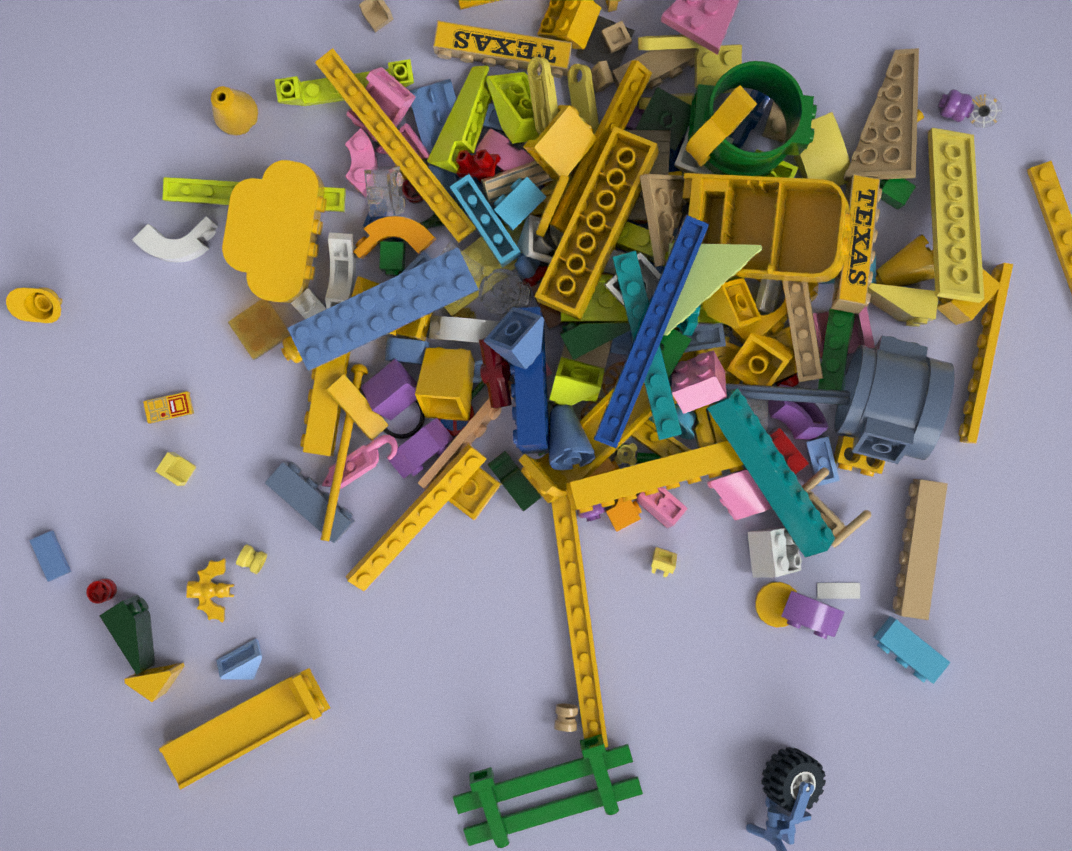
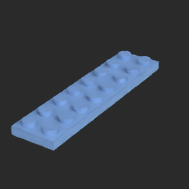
(382, 309)

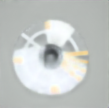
(986, 111)

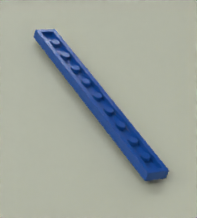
(651, 331)

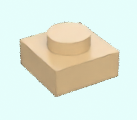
(616, 37)
(601, 76)

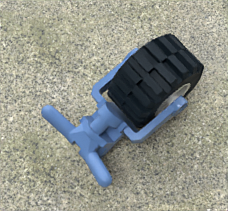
(791, 785)

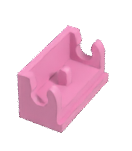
(662, 506)

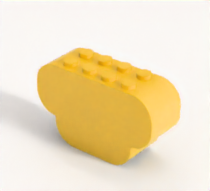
(275, 230)

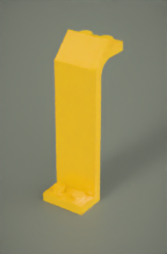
(551, 482)
(244, 727)

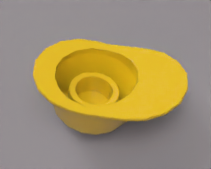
(34, 304)

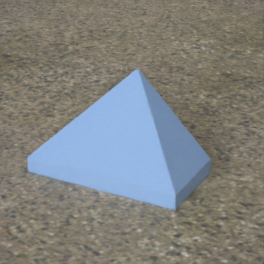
(241, 663)

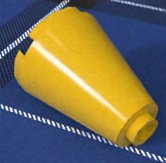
(233, 110)
(909, 265)

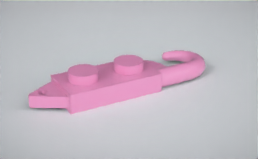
(362, 460)

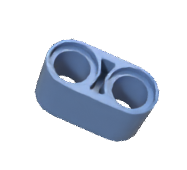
(405, 350)

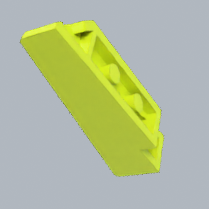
(464, 121)

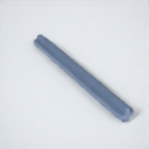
(792, 394)

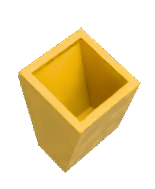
(446, 383)

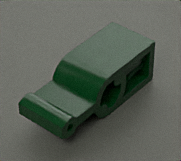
(514, 481)

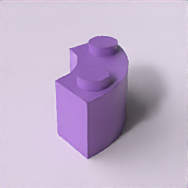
(802, 418)
(420, 448)
(812, 614)

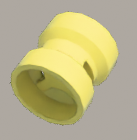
(250, 558)

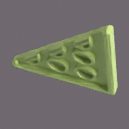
(709, 271)

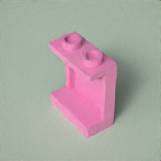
(389, 95)

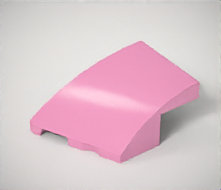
(740, 494)

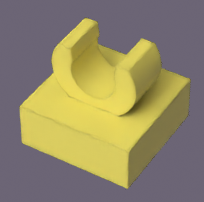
(664, 561)

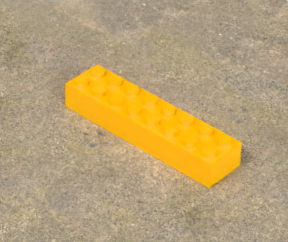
(597, 223)

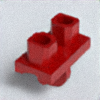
(478, 165)

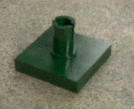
(666, 114)

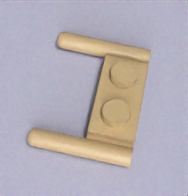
(838, 528)

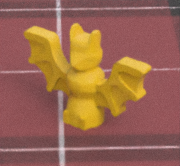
(206, 589)

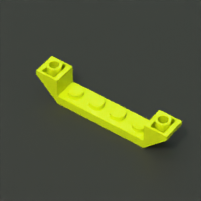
(321, 91)

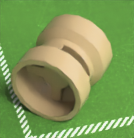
(566, 717)

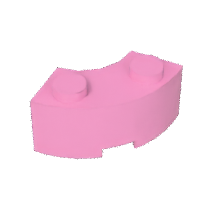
(510, 155)
(363, 158)

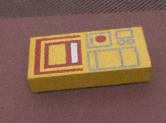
(168, 407)

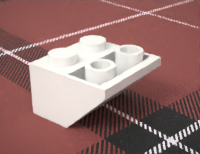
(773, 552)

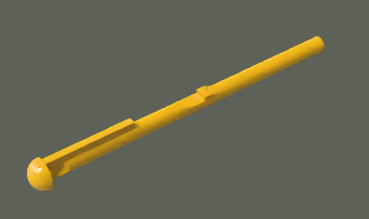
(358, 370)

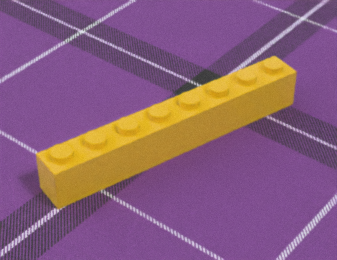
(652, 475)

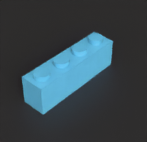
(485, 220)

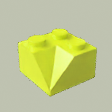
(576, 382)

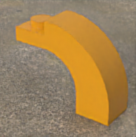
(398, 227)

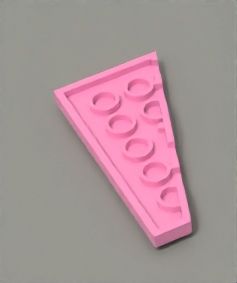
(701, 20)

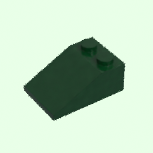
(587, 336)
(132, 631)

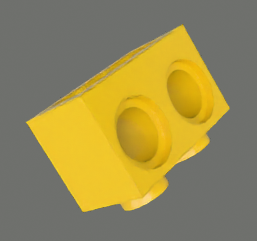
(857, 461)

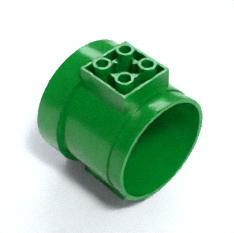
(778, 86)

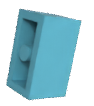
(518, 203)

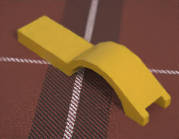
(720, 125)

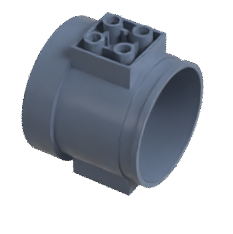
(895, 400)

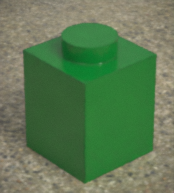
(896, 191)
(392, 257)

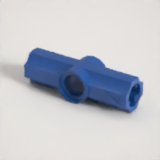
(741, 133)

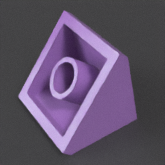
(390, 390)

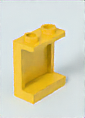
(562, 143)

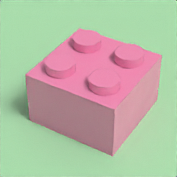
(698, 382)

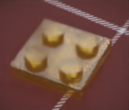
(259, 328)

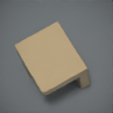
(376, 13)

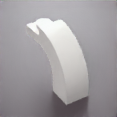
(180, 249)
(341, 268)
(460, 328)

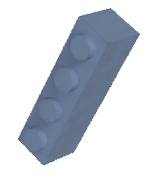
(308, 499)

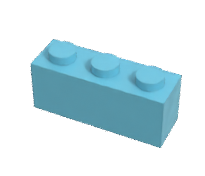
(911, 650)

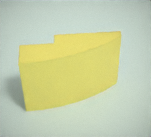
(827, 154)

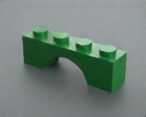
(835, 350)

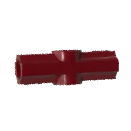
(495, 373)

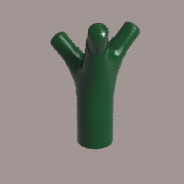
(431, 222)

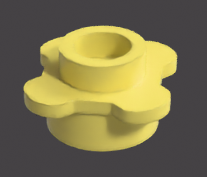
(630, 458)

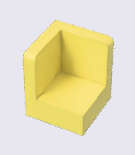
(175, 468)

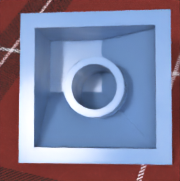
(518, 337)

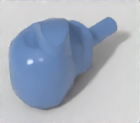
(526, 266)

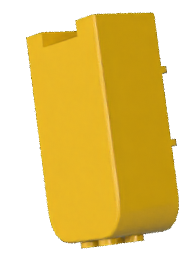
(794, 220)

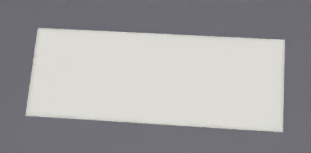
(838, 590)

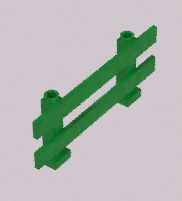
(595, 761)

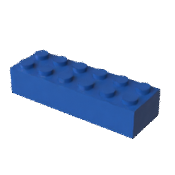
(531, 402)

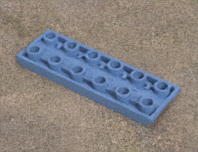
(431, 111)

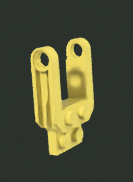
(708, 65)
(544, 94)

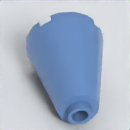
(568, 440)

